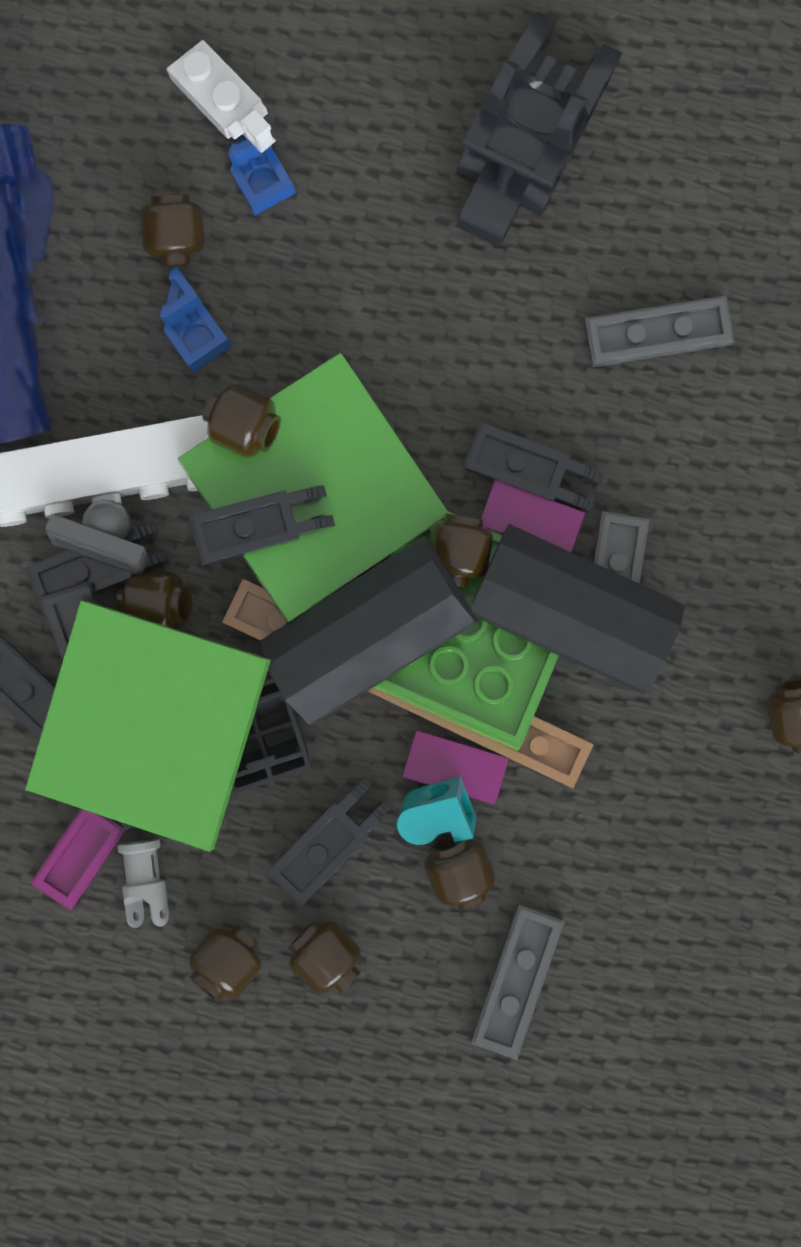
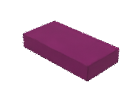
(532, 514)
(439, 759)
(78, 857)

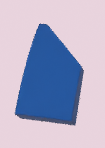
(259, 175)
(191, 325)

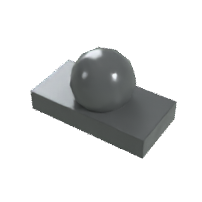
(100, 536)

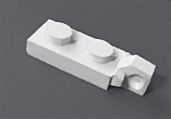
(221, 95)

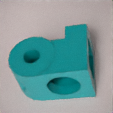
(435, 811)

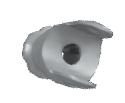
(143, 882)

